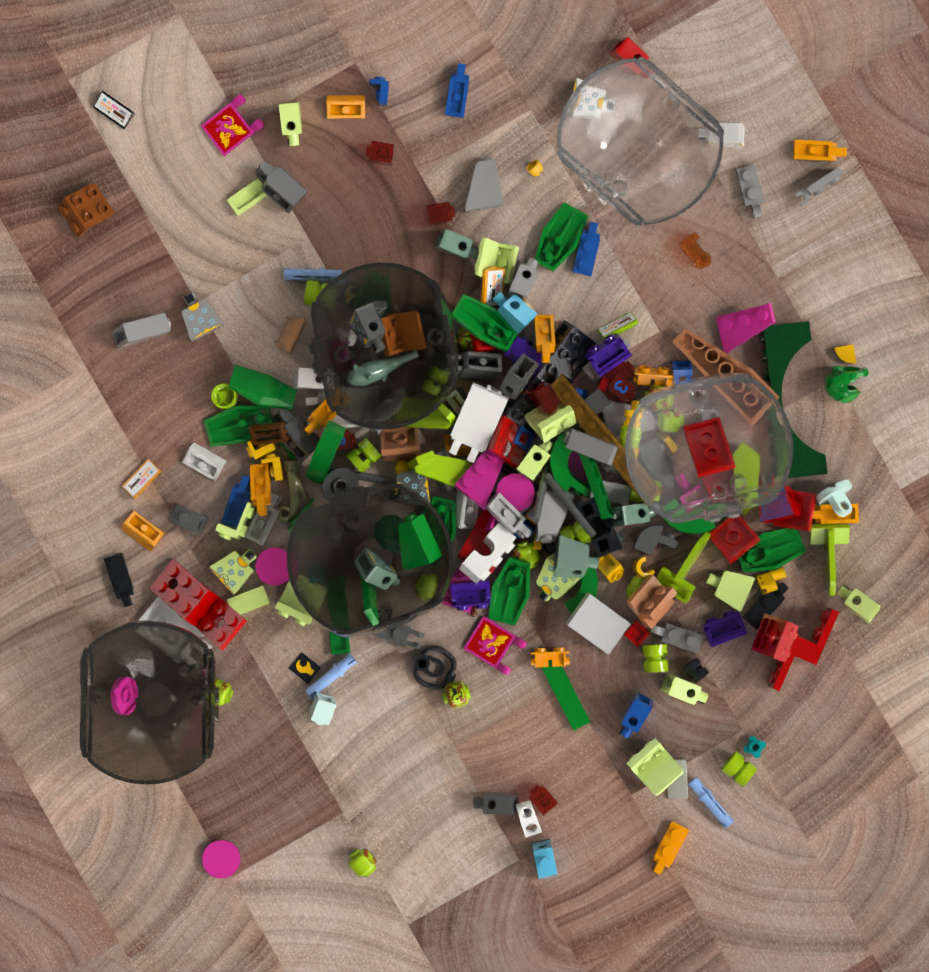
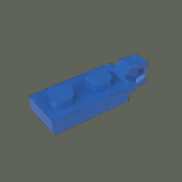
(457, 93)
(587, 251)
(237, 502)

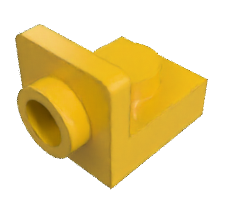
(264, 449)
(275, 470)
(610, 568)

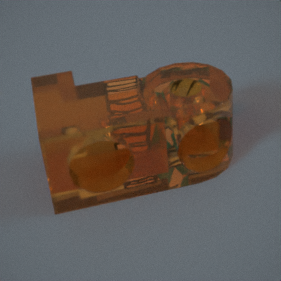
(694, 252)

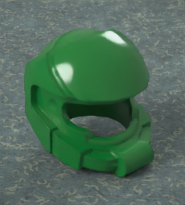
(837, 382)

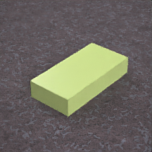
(247, 197)
(249, 600)

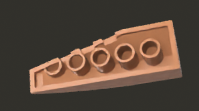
(711, 359)

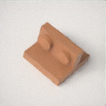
(399, 444)
(651, 601)

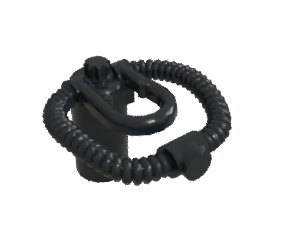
(422, 663)

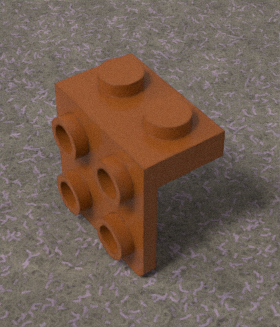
(84, 209)
(402, 332)

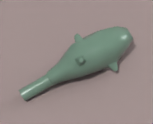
(377, 369)

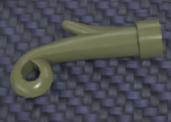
(295, 487)

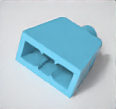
(514, 311)
(544, 859)

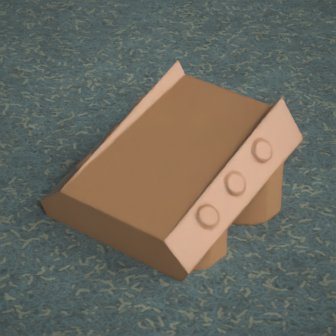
(291, 333)

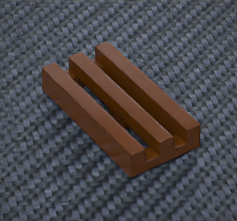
(258, 427)

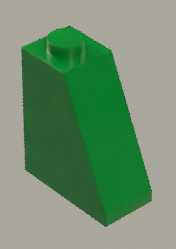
(417, 542)

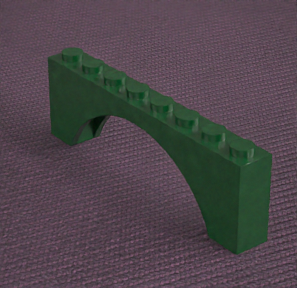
(780, 346)

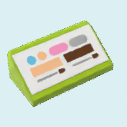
(619, 325)

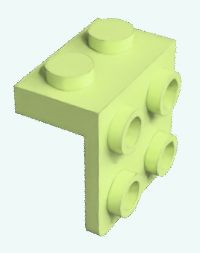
(497, 255)
(551, 424)
(228, 533)
(290, 606)
(655, 767)

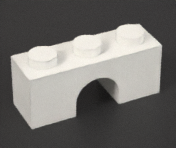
(478, 566)

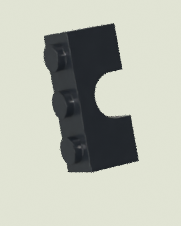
(606, 539)

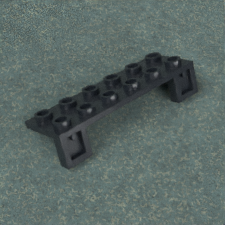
(566, 360)

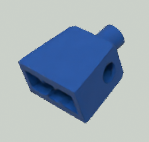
(639, 708)

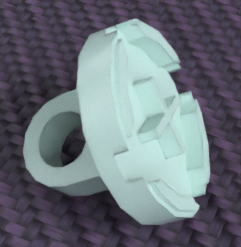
(837, 497)

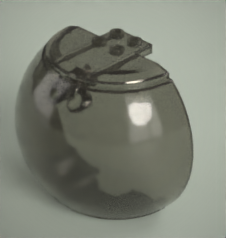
(413, 387)
(332, 538)
(171, 724)

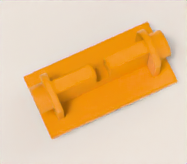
(644, 374)
(557, 656)

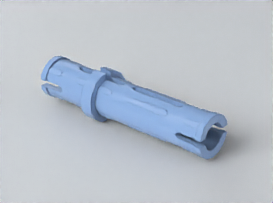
(311, 274)
(331, 675)
(707, 798)

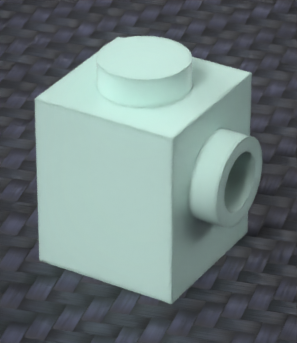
(322, 709)

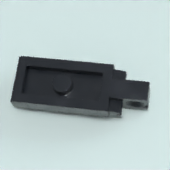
(120, 578)
(765, 605)

